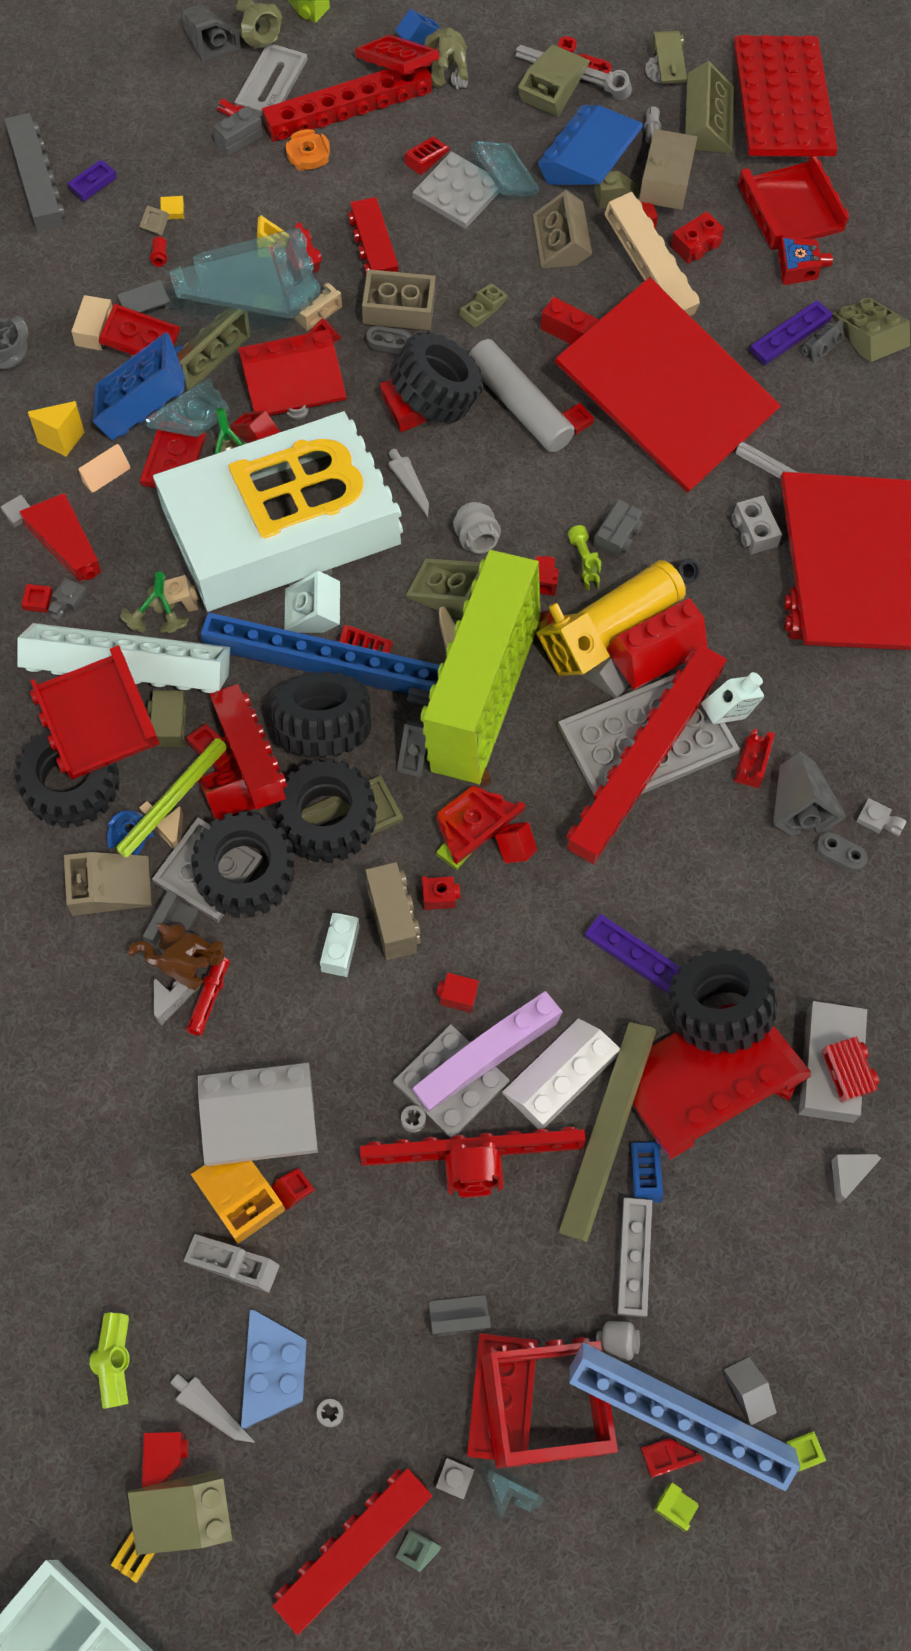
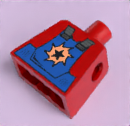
(801, 260)

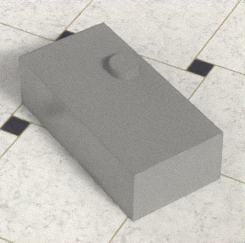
(824, 1027)

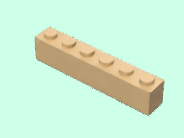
(649, 250)

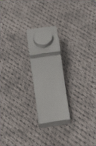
(232, 1262)

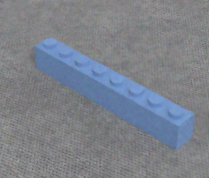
(683, 1416)

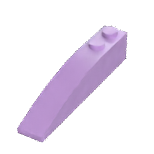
(488, 1050)

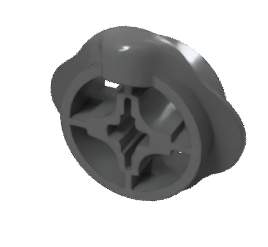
(12, 341)

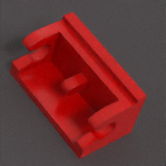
(754, 759)

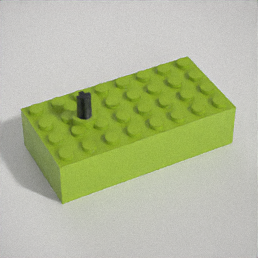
(481, 667)

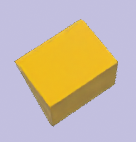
(57, 427)

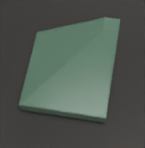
(417, 1550)

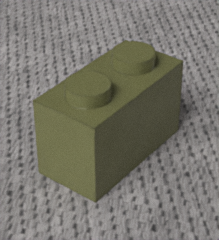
(168, 717)

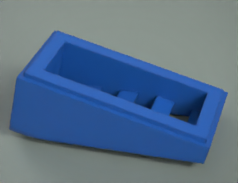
(646, 1189)

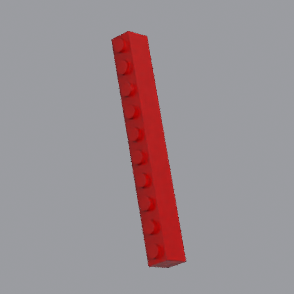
(645, 755)

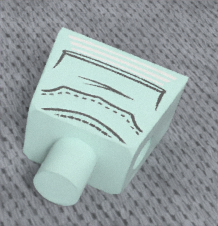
(734, 699)

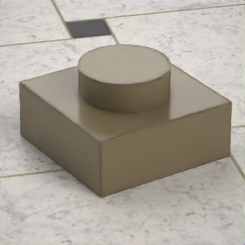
(154, 220)

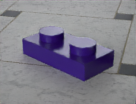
(92, 180)

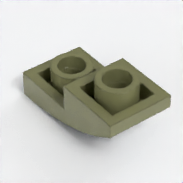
(485, 304)

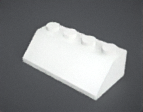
(561, 1073)

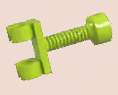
(590, 562)

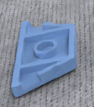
(272, 1370)

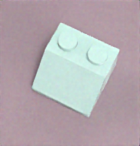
(312, 604)

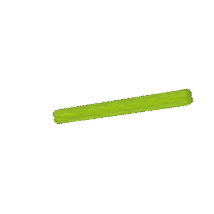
(171, 798)

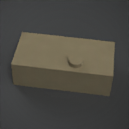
(668, 169)

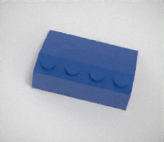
(588, 146)
(138, 388)

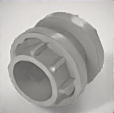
(477, 527)

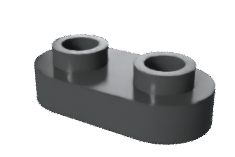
(389, 339)
(841, 853)

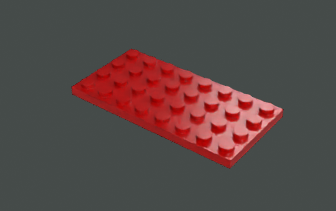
(784, 96)

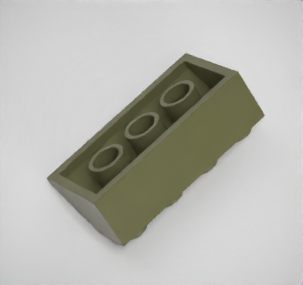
(709, 109)
(213, 345)

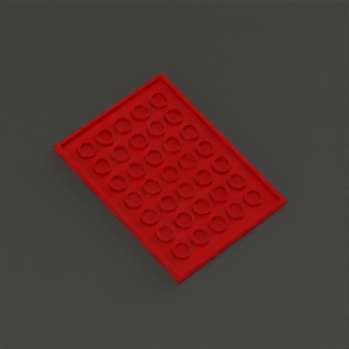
(667, 384)
(851, 558)

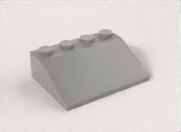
(257, 1114)

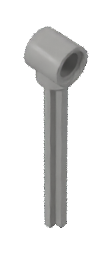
(590, 75)

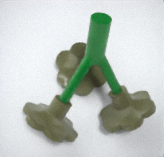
(227, 439)
(159, 602)

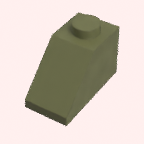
(614, 186)

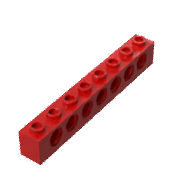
(344, 101)

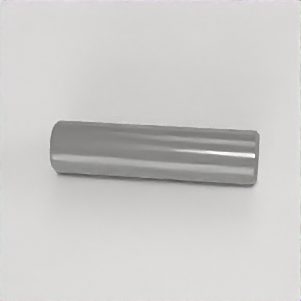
(522, 396)

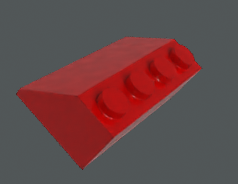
(658, 643)

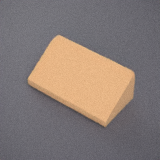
(104, 468)

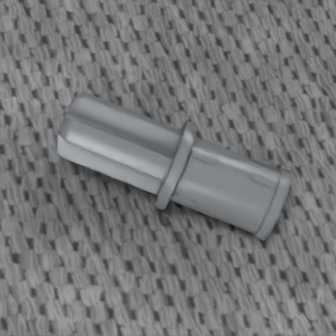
(652, 122)

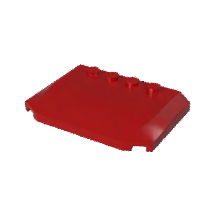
(695, 1090)

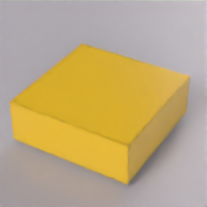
(174, 206)

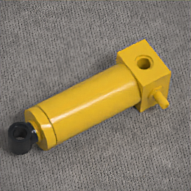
(581, 639)

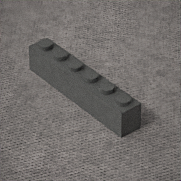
(34, 172)

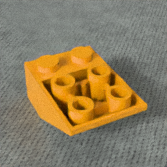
(239, 1196)

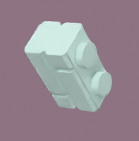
(339, 944)

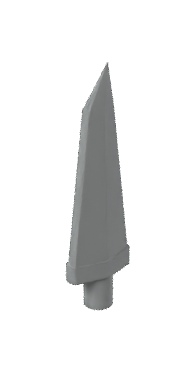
(405, 473)
(201, 1402)

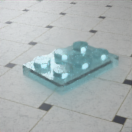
(505, 168)

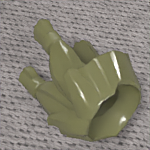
(256, 14)
(451, 51)

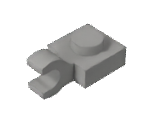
(876, 816)

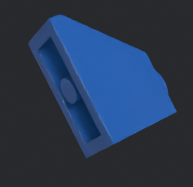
(416, 27)

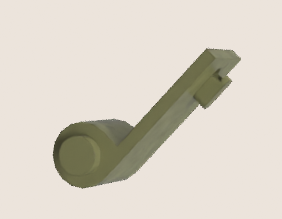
(670, 57)

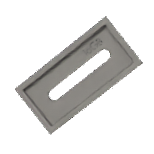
(261, 73)

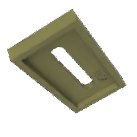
(335, 807)

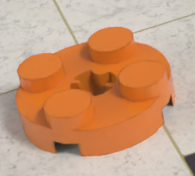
(311, 159)

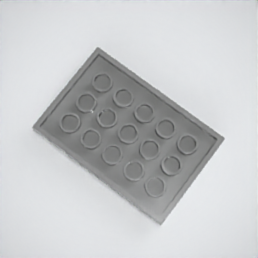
(604, 731)

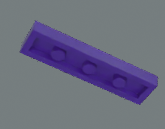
(790, 332)
(632, 952)

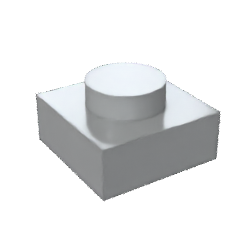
(455, 1478)

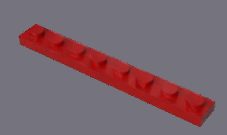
(509, 1144)

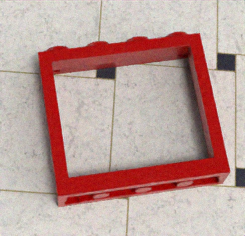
(601, 1410)

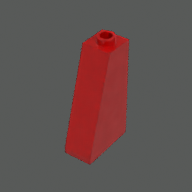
(62, 535)

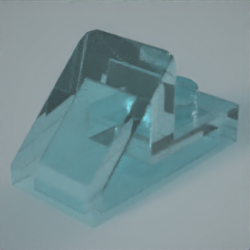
(503, 1489)

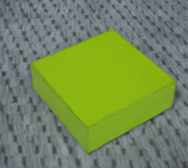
(807, 1450)

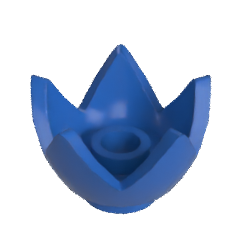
(118, 830)

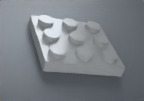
(457, 190)
(177, 873)
(463, 1106)

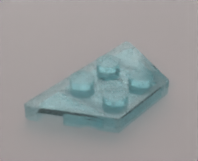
(191, 412)

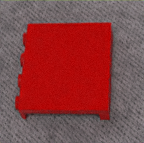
(794, 202)
(94, 715)

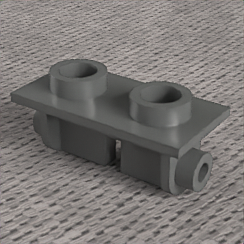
(824, 342)

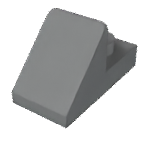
(167, 1002)

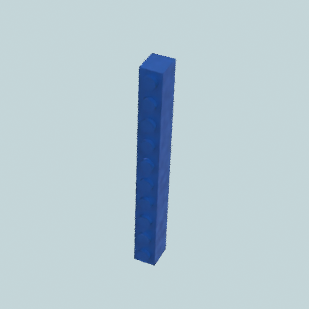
(318, 654)

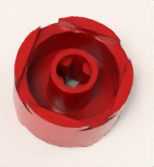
(474, 1170)

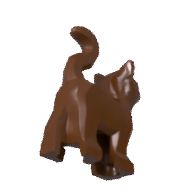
(182, 954)

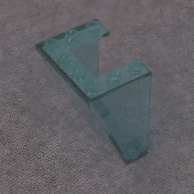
(254, 275)

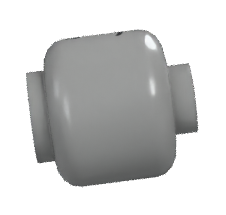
(619, 1340)

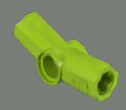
(112, 1360)

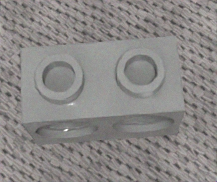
(760, 523)

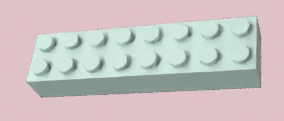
(148, 658)

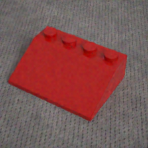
(292, 373)

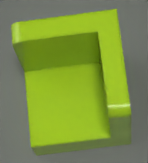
(676, 1507)

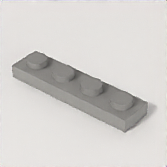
(634, 1257)

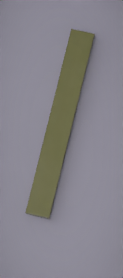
(607, 1132)

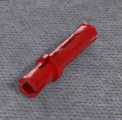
(211, 986)

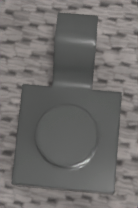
(66, 596)

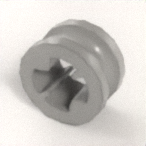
(421, 1120)
(326, 1422)

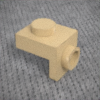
(181, 589)

